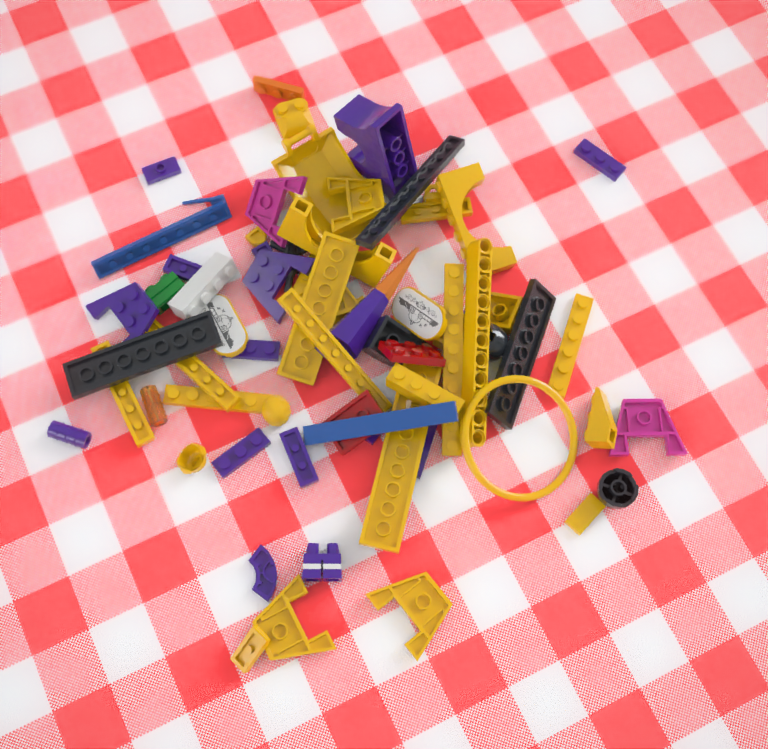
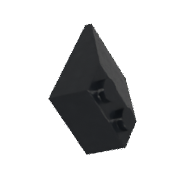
(388, 329)

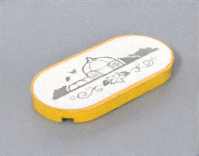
(419, 314)
(229, 326)

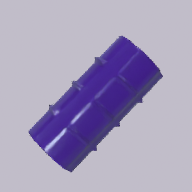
(69, 434)

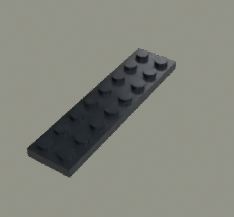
(520, 353)
(141, 355)

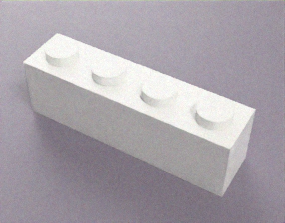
(203, 286)

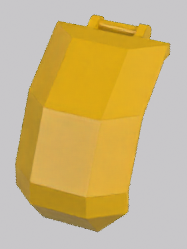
(317, 160)

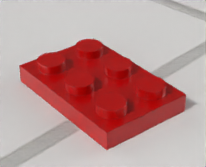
(411, 353)
(362, 405)

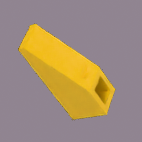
(601, 425)

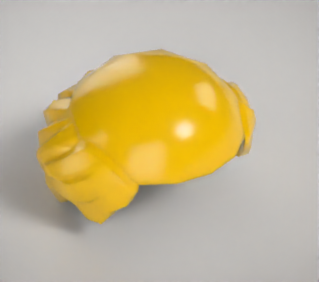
(276, 410)
(192, 458)

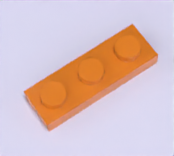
(277, 89)

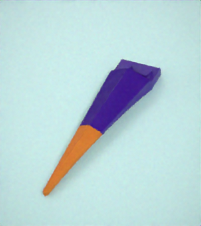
(359, 323)

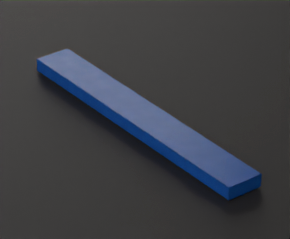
(161, 239)
(381, 423)

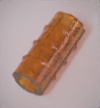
(153, 406)

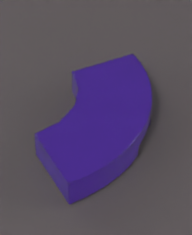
(265, 573)

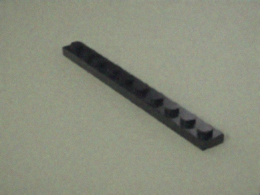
(409, 192)

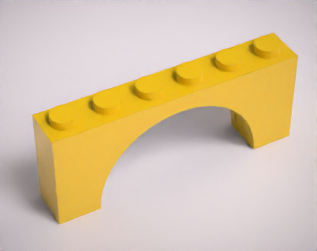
(453, 189)
(301, 231)

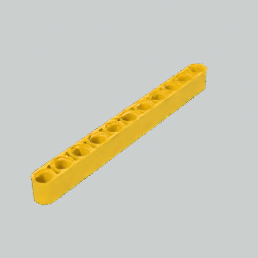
(477, 335)

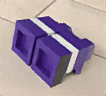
(313, 564)

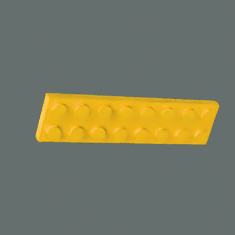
(323, 297)

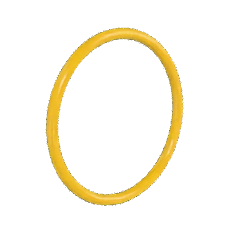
(466, 446)

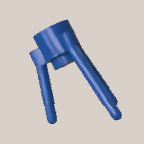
(213, 200)

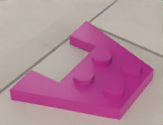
(267, 202)
(646, 420)

